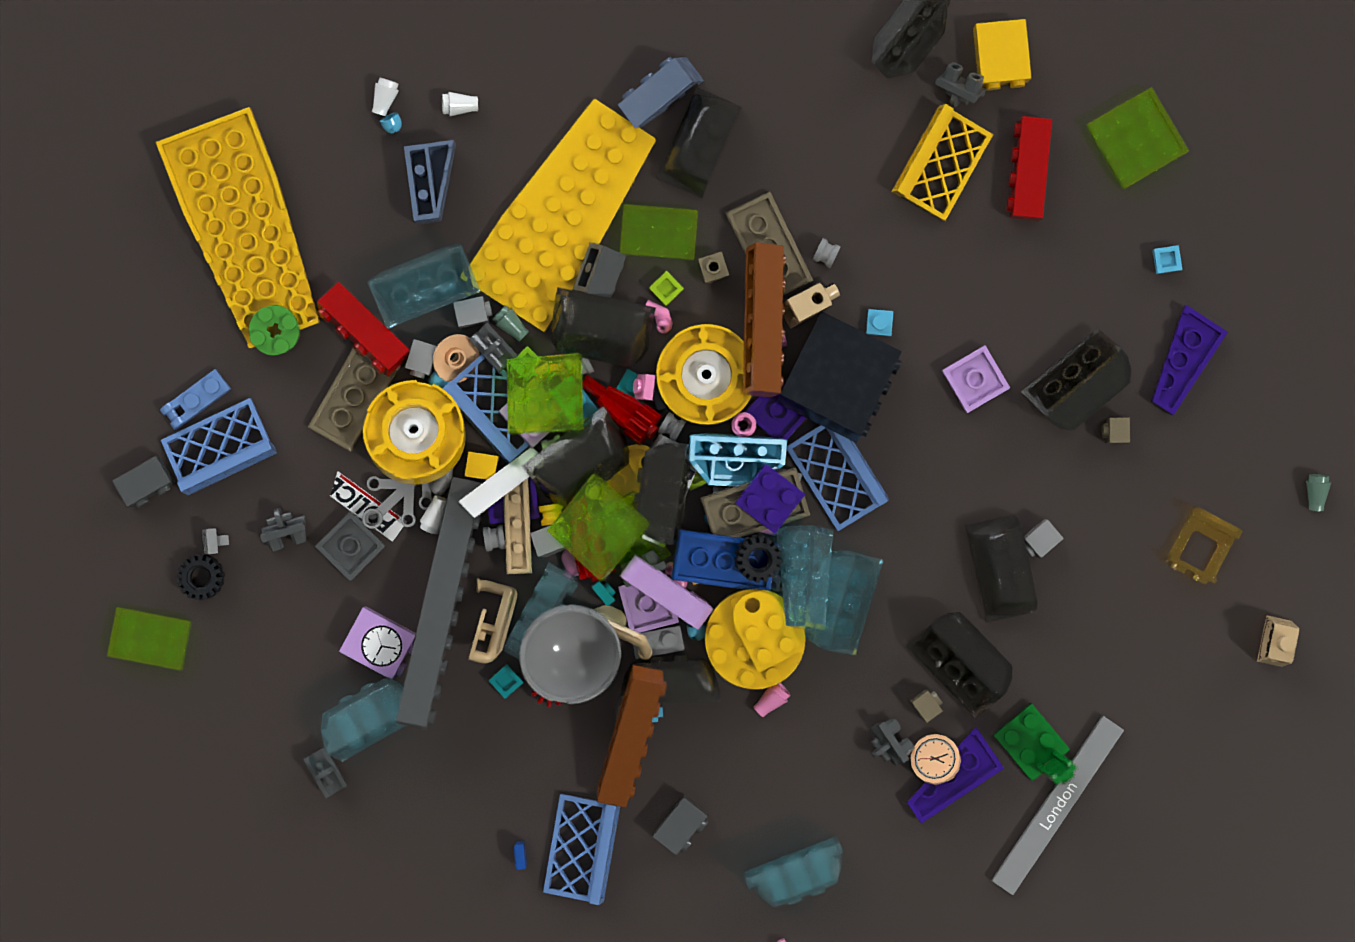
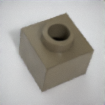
(710, 276)
(1116, 430)
(927, 704)

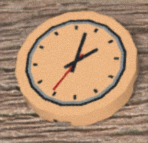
(935, 759)

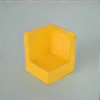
(481, 465)

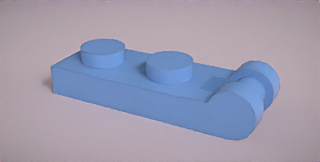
(196, 398)

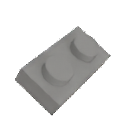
(663, 641)

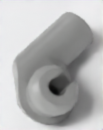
(440, 485)

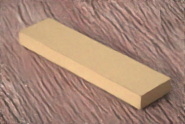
(518, 530)

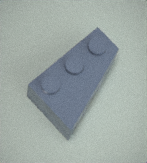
(659, 90)
(429, 178)

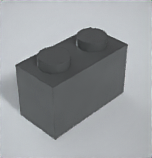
(599, 271)
(143, 482)
(680, 825)

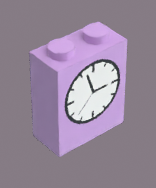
(379, 643)

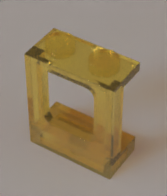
(1212, 527)

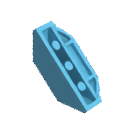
(734, 459)

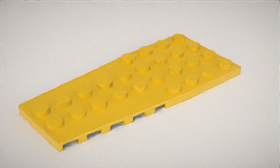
(561, 212)
(239, 217)

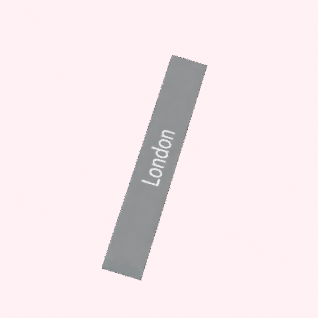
(1057, 806)

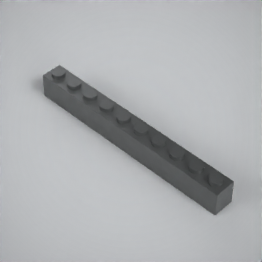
(439, 610)

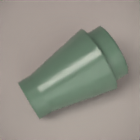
(510, 323)
(1317, 490)

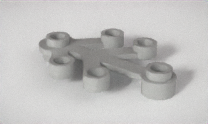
(403, 490)

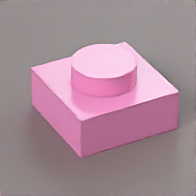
(644, 386)

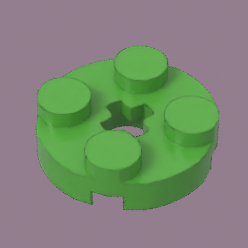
(286, 323)

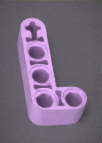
(667, 592)

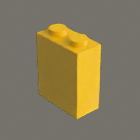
(1002, 53)

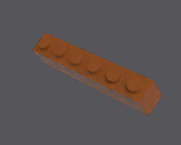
(763, 320)
(630, 736)

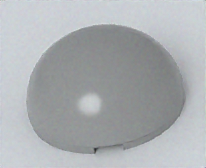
(570, 654)

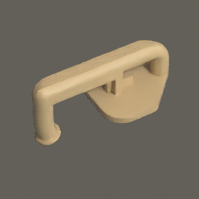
(618, 622)
(502, 623)

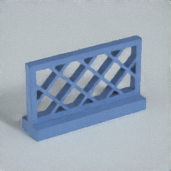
(477, 417)
(221, 467)
(859, 468)
(601, 857)

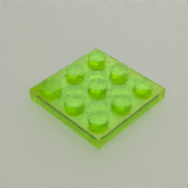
(1137, 138)
(545, 394)
(598, 527)

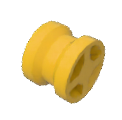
(550, 513)

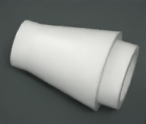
(384, 96)
(458, 103)
(433, 516)

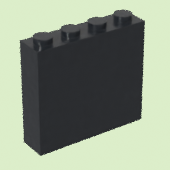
(840, 377)

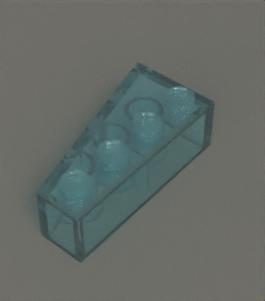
(805, 574)
(547, 595)

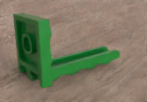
(1036, 746)

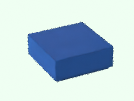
(520, 855)

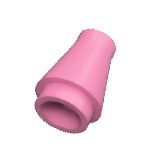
(750, 422)
(772, 699)

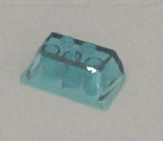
(423, 284)
(848, 602)
(362, 719)
(797, 873)

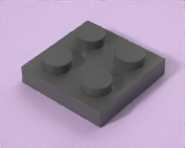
(350, 546)

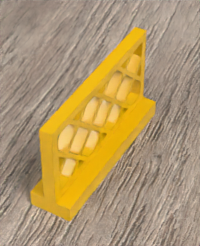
(924, 151)

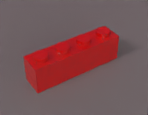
(1030, 168)
(362, 329)

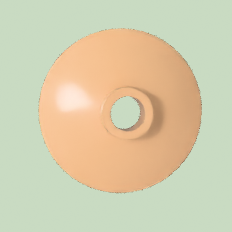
(464, 352)

